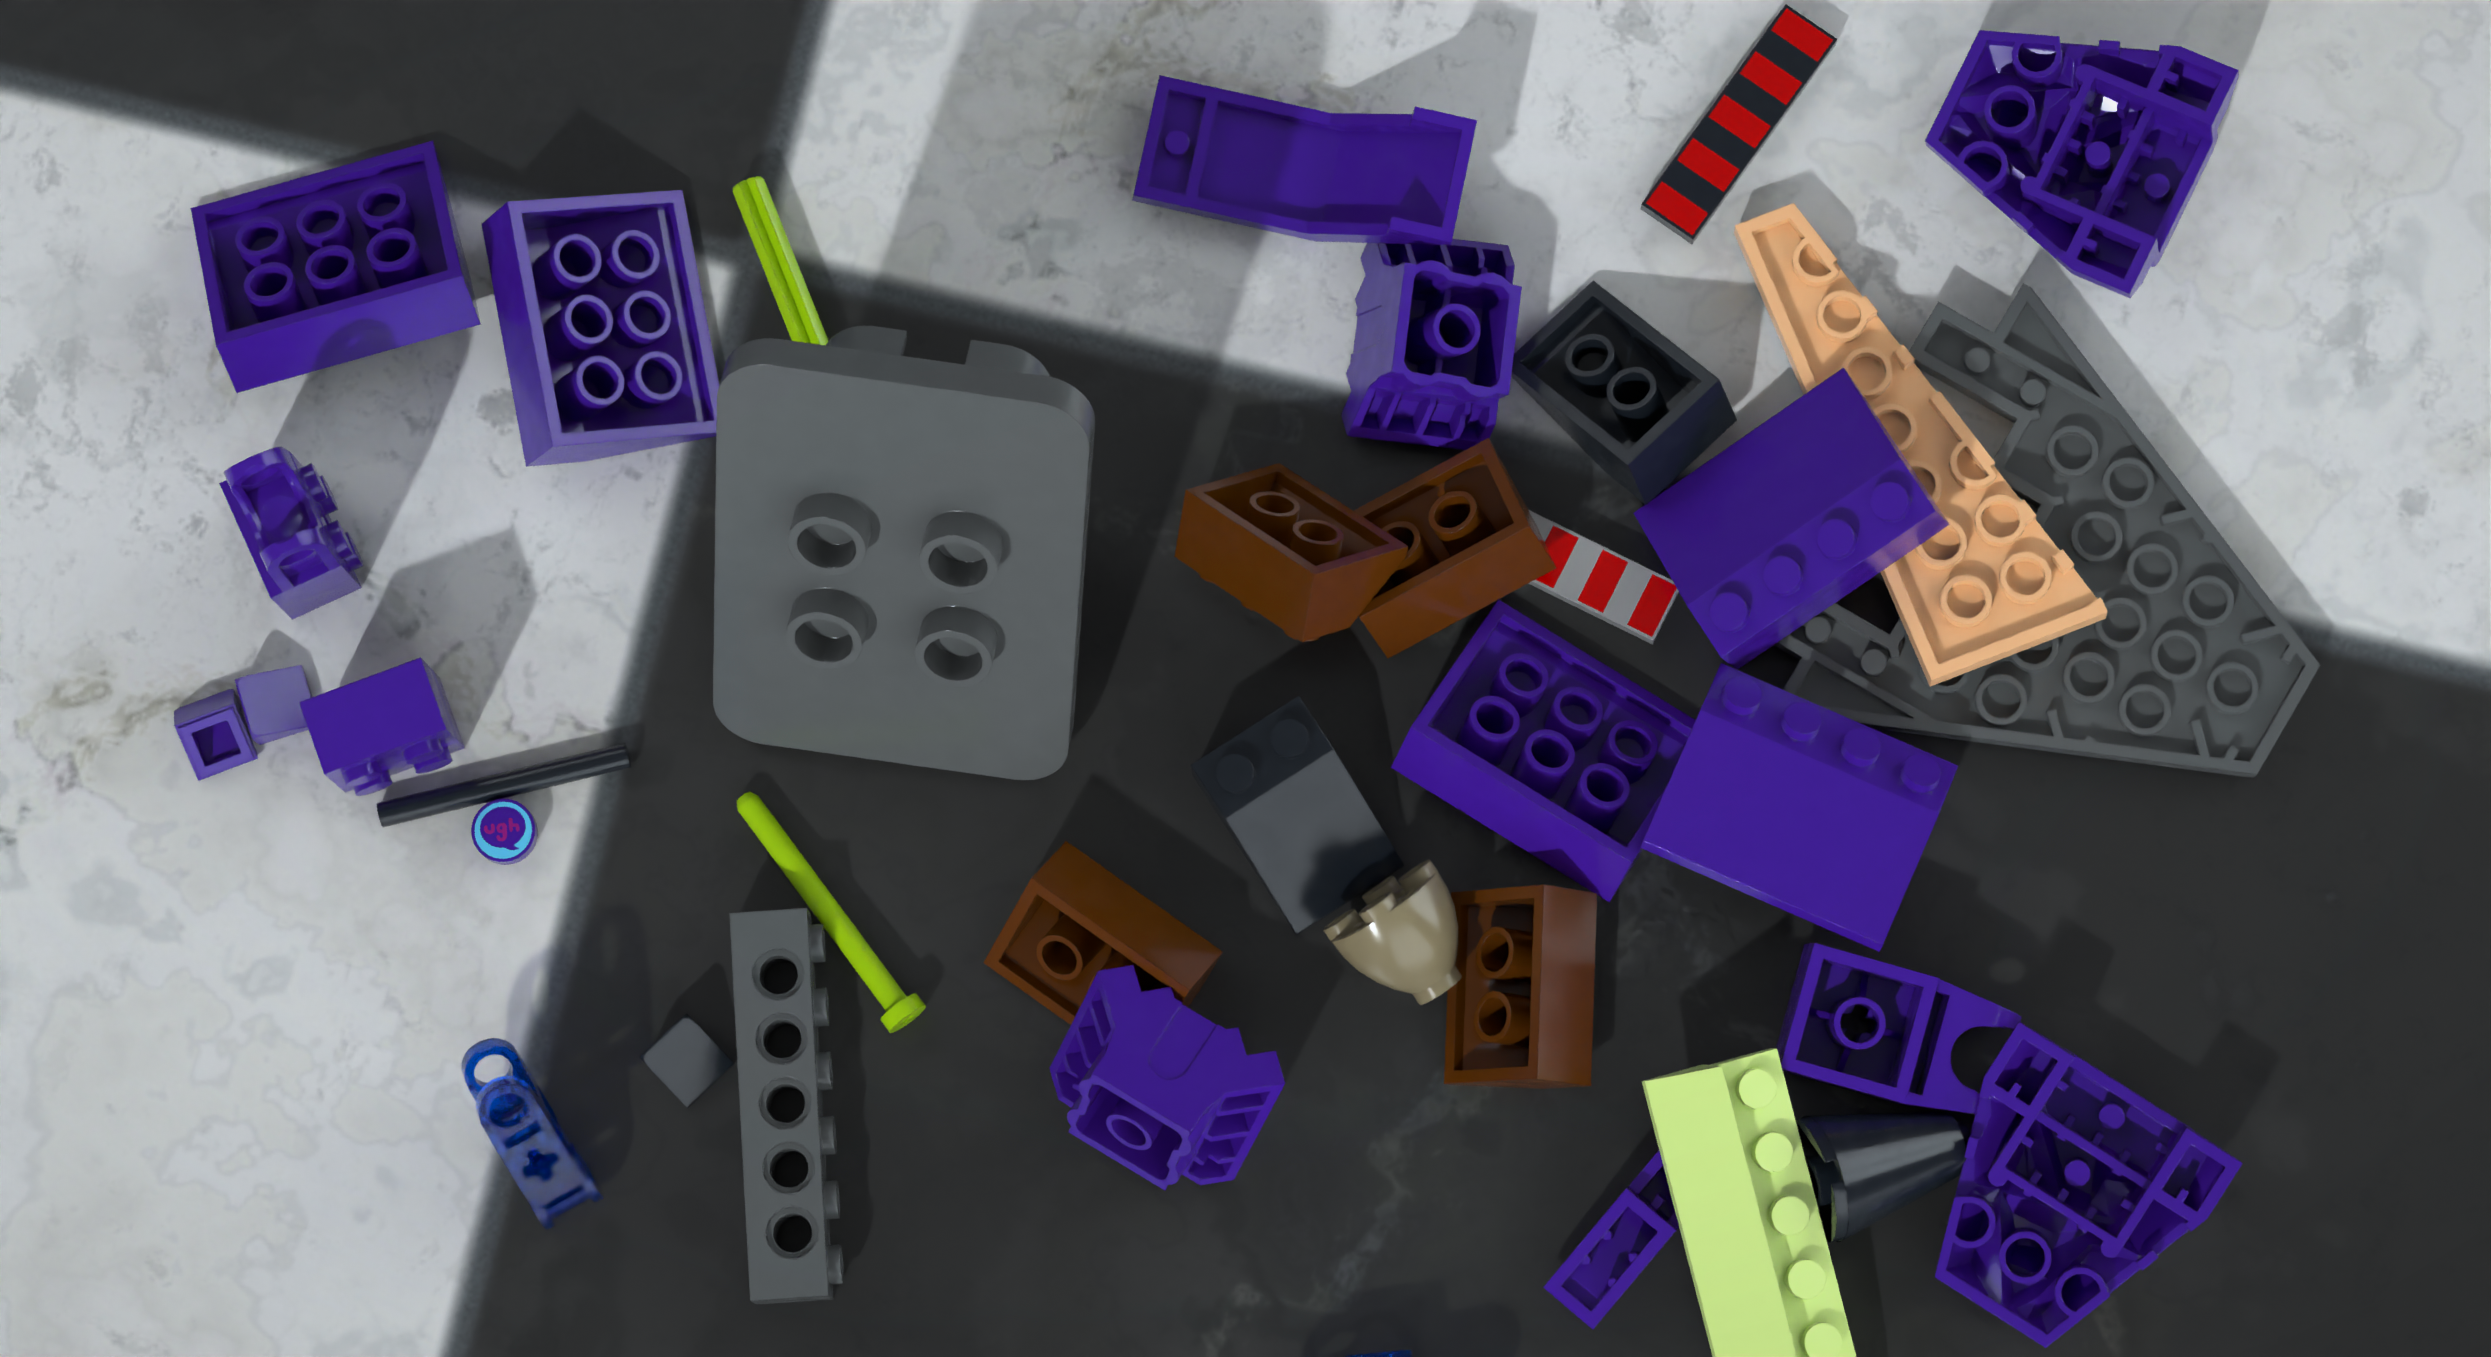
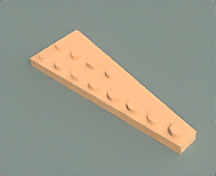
(1992, 574)

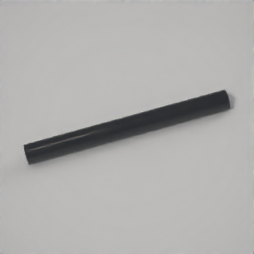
(503, 785)

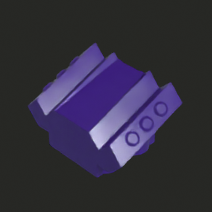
(1432, 343)
(1161, 1083)

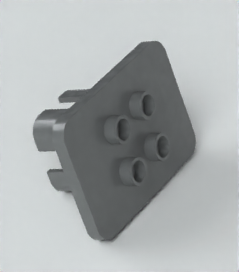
(900, 552)

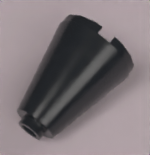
(1877, 1163)

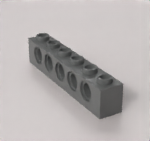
(757, 944)

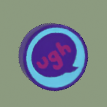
(504, 831)

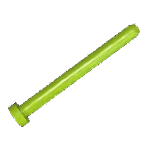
(898, 1007)

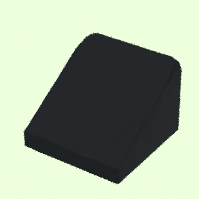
(687, 1060)

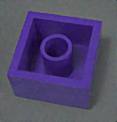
(382, 727)

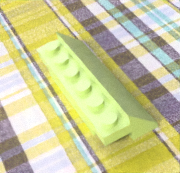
(1748, 1210)

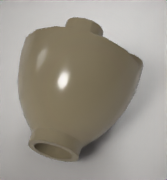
(1403, 934)

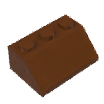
(1465, 547)
(1286, 550)
(1089, 920)
(1523, 989)

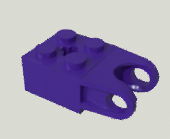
(290, 532)
(1908, 1032)

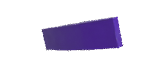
(1617, 1247)

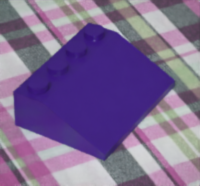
(333, 267)
(602, 324)
(1789, 520)
(1547, 749)
(1800, 807)

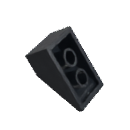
(1623, 391)
(1296, 815)

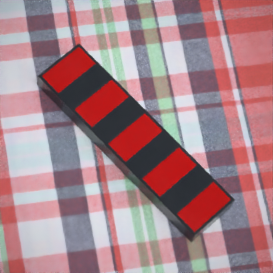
(1738, 124)

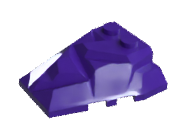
(2085, 144)
(2069, 1188)

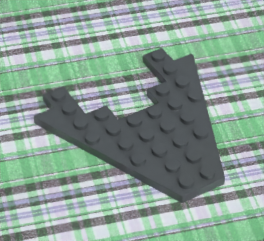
(2191, 649)

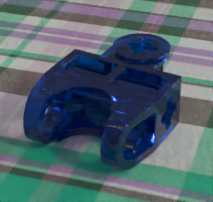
(529, 1135)

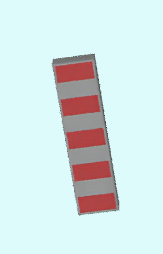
(1604, 582)

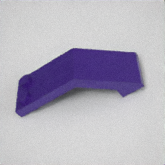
(1304, 167)

